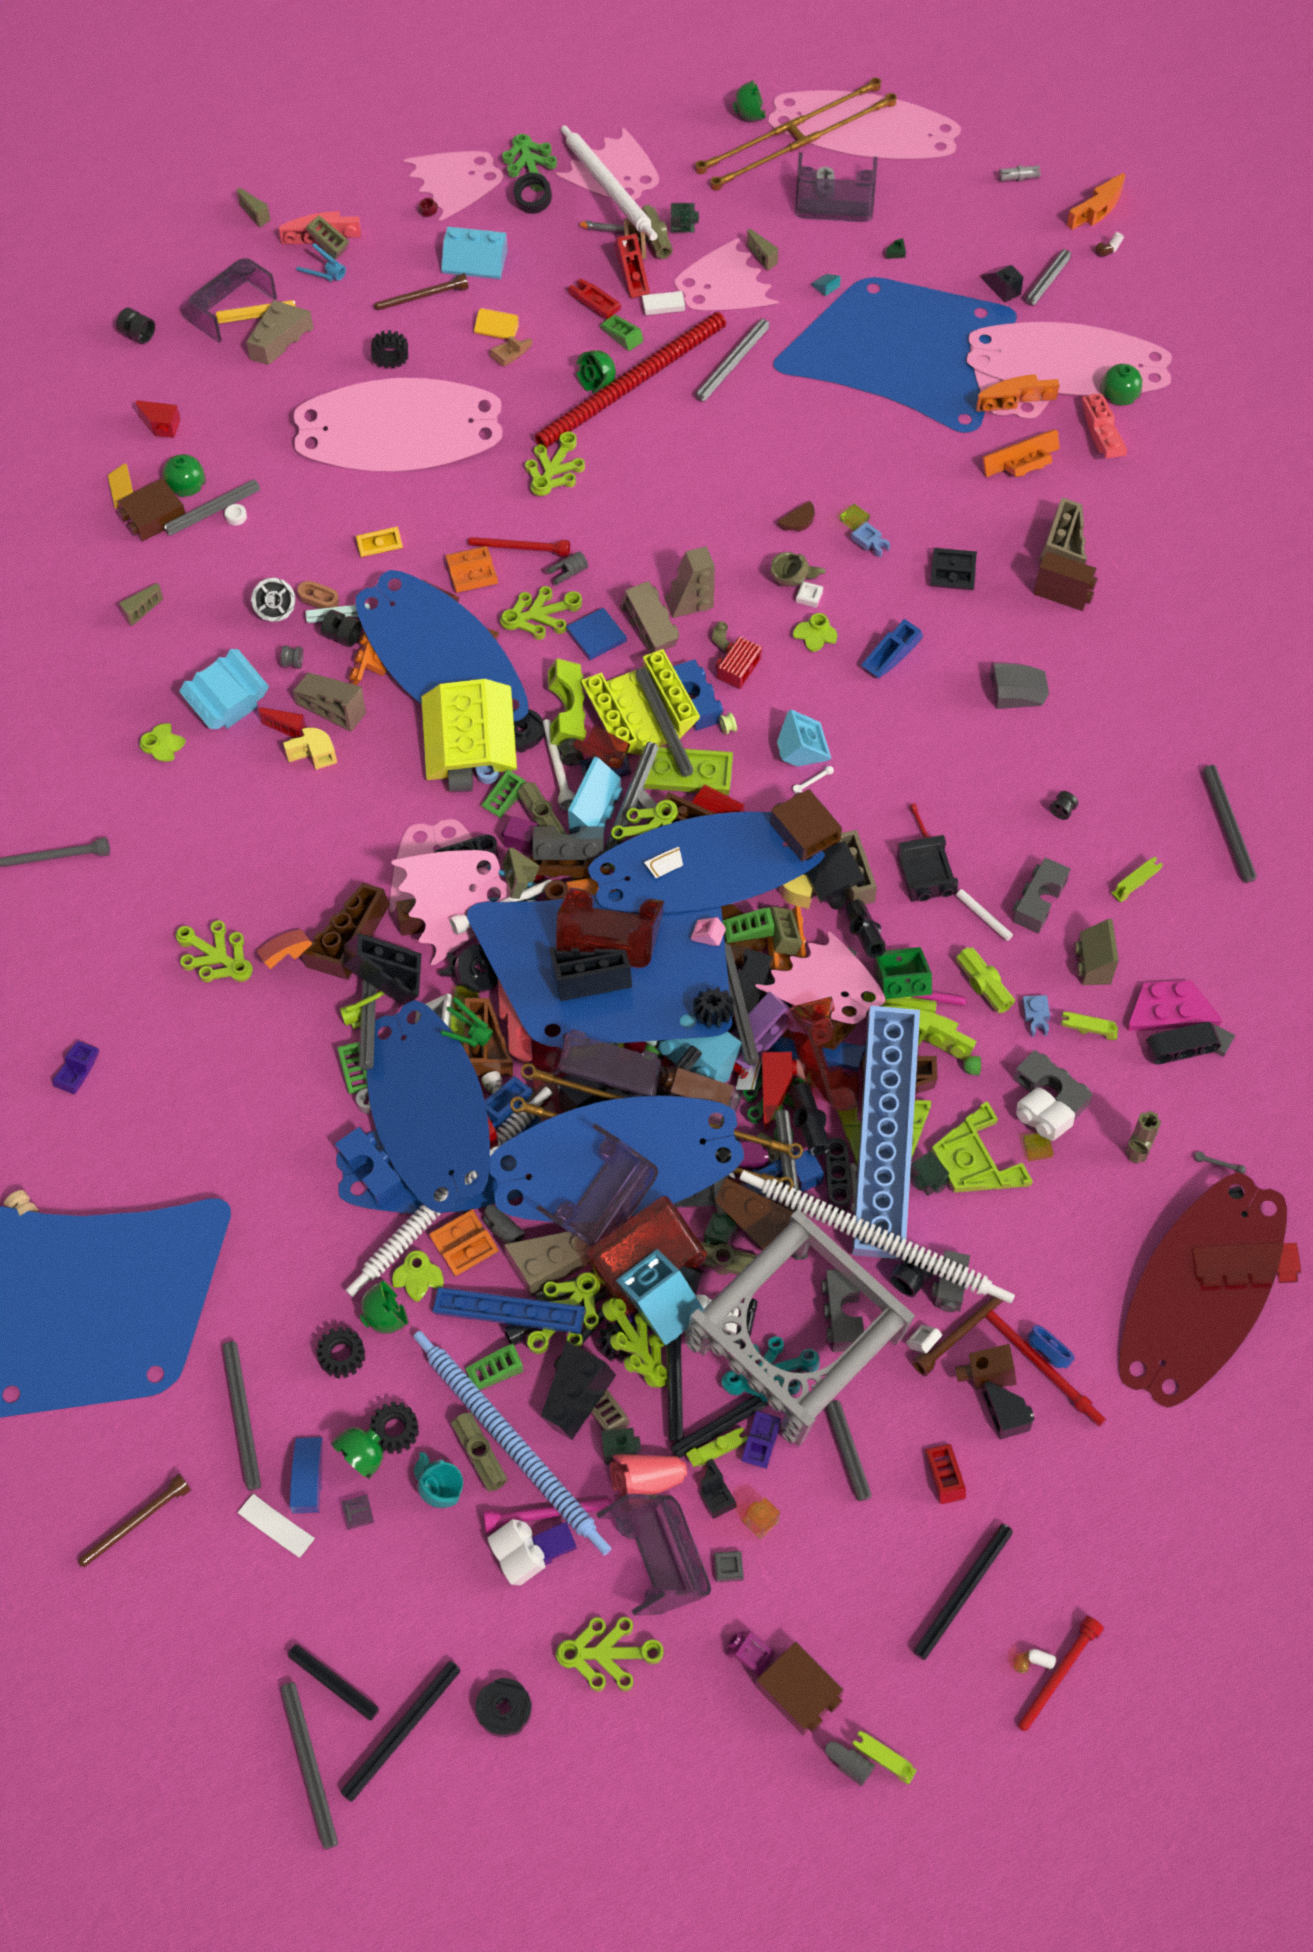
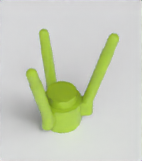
(352, 1013)

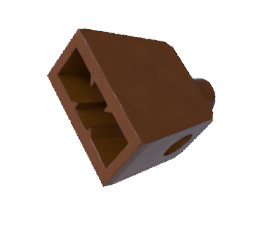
(989, 1365)

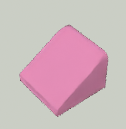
(708, 931)

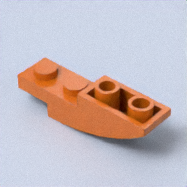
(1099, 206)
(1009, 392)

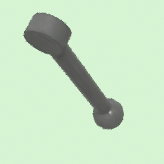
(1200, 1157)

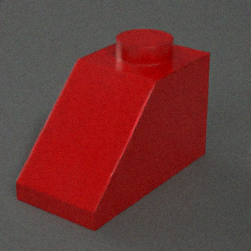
(159, 417)

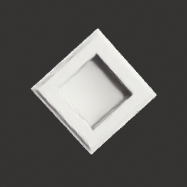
(809, 594)
(923, 1339)

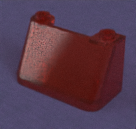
(594, 928)
(810, 1028)
(654, 1228)

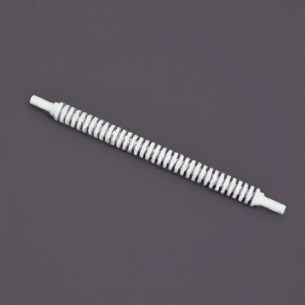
(608, 183)
(770, 1188)
(424, 1216)

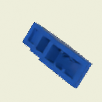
(846, 1054)

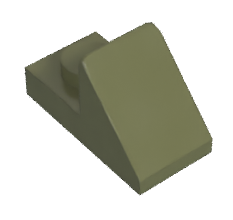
(518, 872)

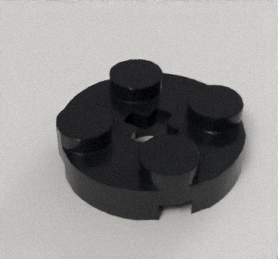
(533, 733)
(466, 974)
(512, 1721)

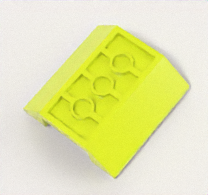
(626, 710)
(468, 727)

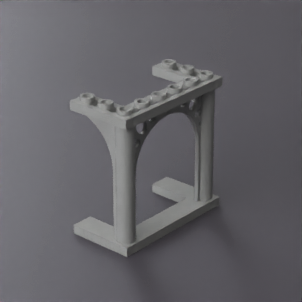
(706, 1332)

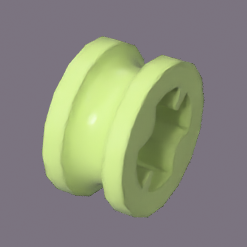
(728, 723)

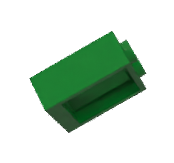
(893, 973)

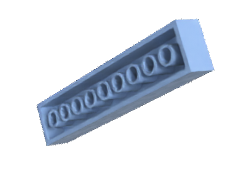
(886, 1125)

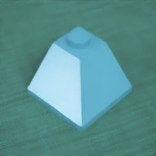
(802, 740)

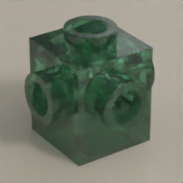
(683, 217)

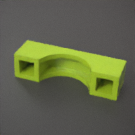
(565, 682)

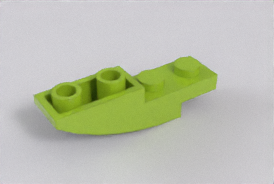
(942, 1033)

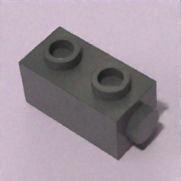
(947, 1294)

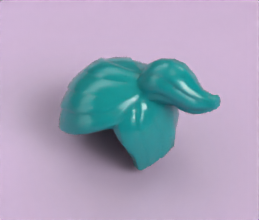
(438, 1482)

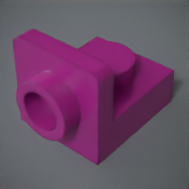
(749, 1651)

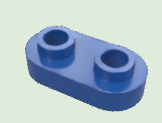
(1045, 1342)

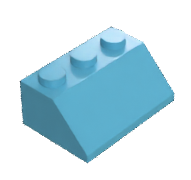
(474, 252)
(595, 797)
(717, 1052)

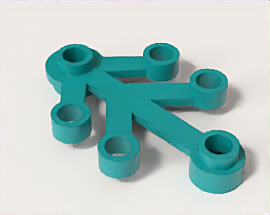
(801, 1362)

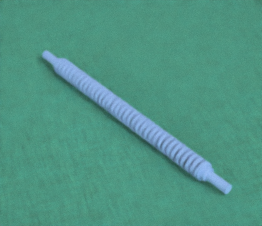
(512, 1443)

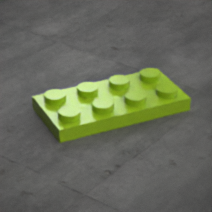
(708, 766)

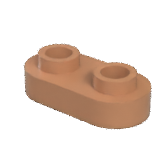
(320, 595)

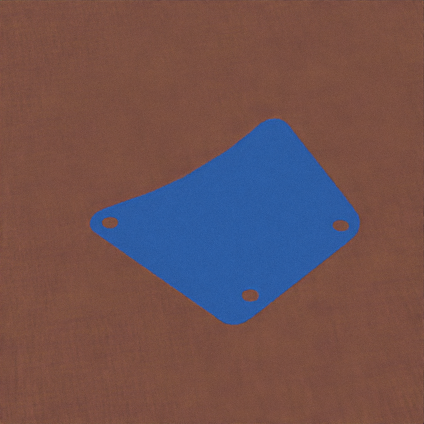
(900, 346)
(518, 944)
(101, 1301)

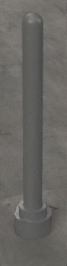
(100, 847)

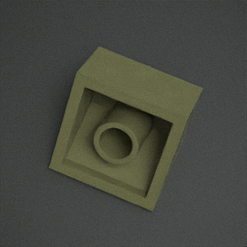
(1097, 954)

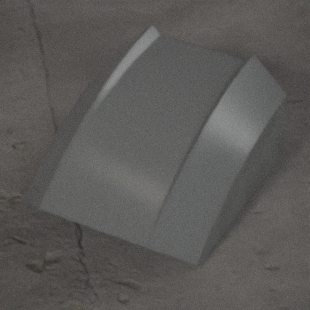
(1018, 685)

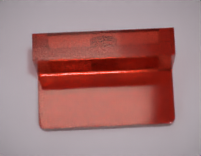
(604, 746)

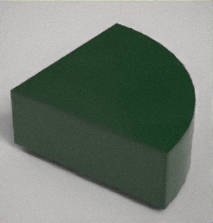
(896, 250)

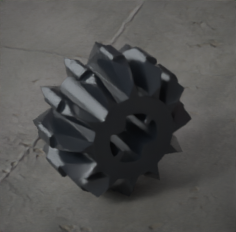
(713, 1007)
(604, 1341)

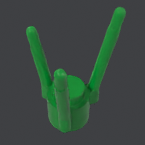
(479, 1030)

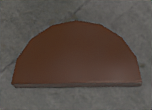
(799, 518)

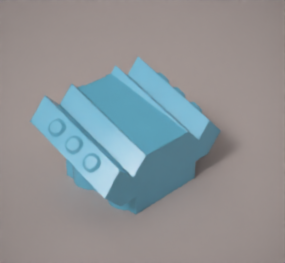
(225, 690)

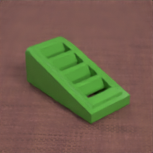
(624, 333)
(507, 778)
(750, 933)
(348, 1050)
(491, 1360)

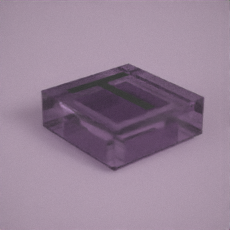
(357, 1512)

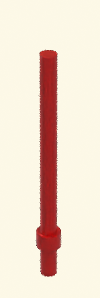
(1082, 1403)

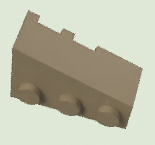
(277, 330)
(1066, 532)
(694, 584)
(650, 617)
(331, 700)
(866, 891)
(546, 1259)

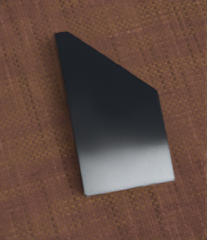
(715, 1492)

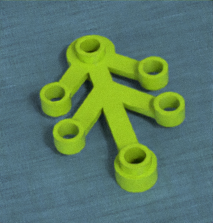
(543, 484)
(513, 618)
(656, 813)
(215, 955)
(575, 1299)
(653, 1371)
(605, 1653)

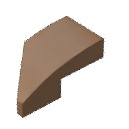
(510, 351)

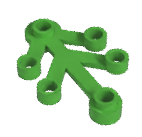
(523, 143)

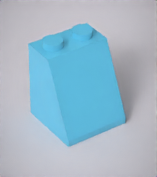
(660, 1295)

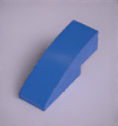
(893, 649)
(498, 1103)
(306, 1475)

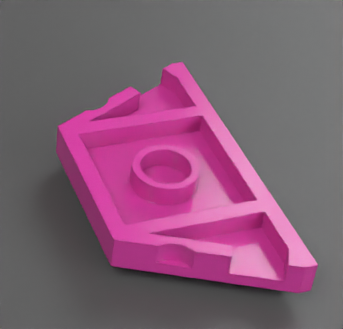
(1171, 1006)

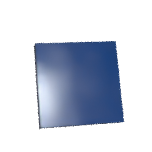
(596, 633)

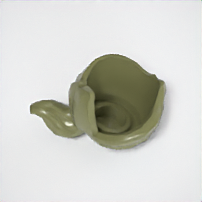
(793, 569)

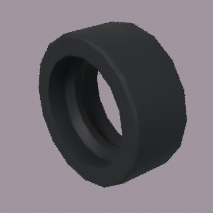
(531, 179)

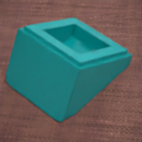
(827, 283)

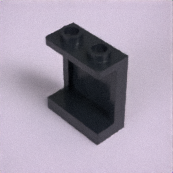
(926, 868)

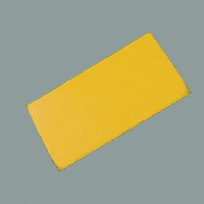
(496, 324)
(120, 483)
(379, 542)

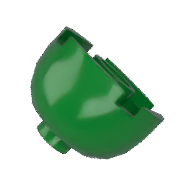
(749, 102)
(595, 370)
(1122, 384)
(184, 475)
(381, 1309)
(360, 1449)

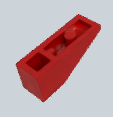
(632, 265)
(777, 1080)

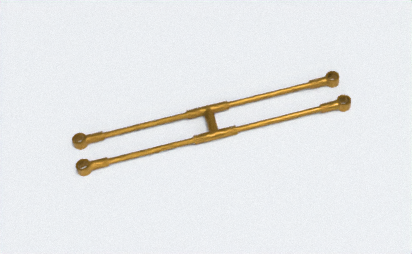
(717, 182)
(549, 1078)

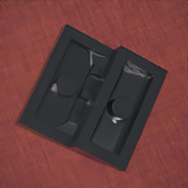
(953, 568)
(834, 873)

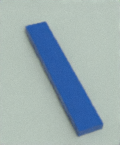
(509, 1310)

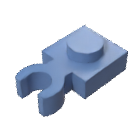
(869, 537)
(1036, 1011)

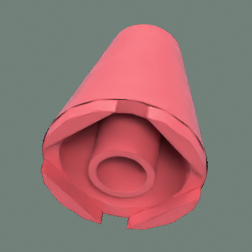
(646, 1473)

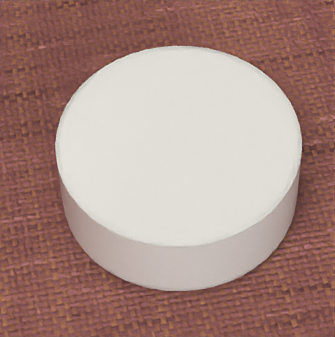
(235, 514)

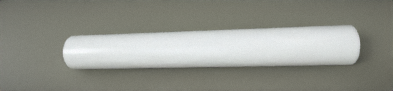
(984, 915)

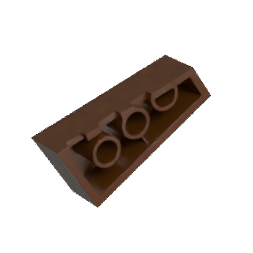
(360, 915)

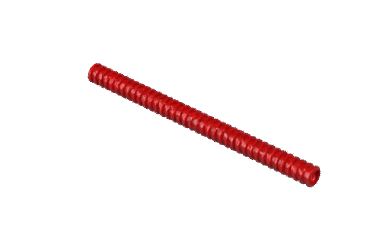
(631, 379)

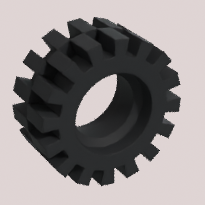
(385, 357)
(336, 1338)
(395, 1412)

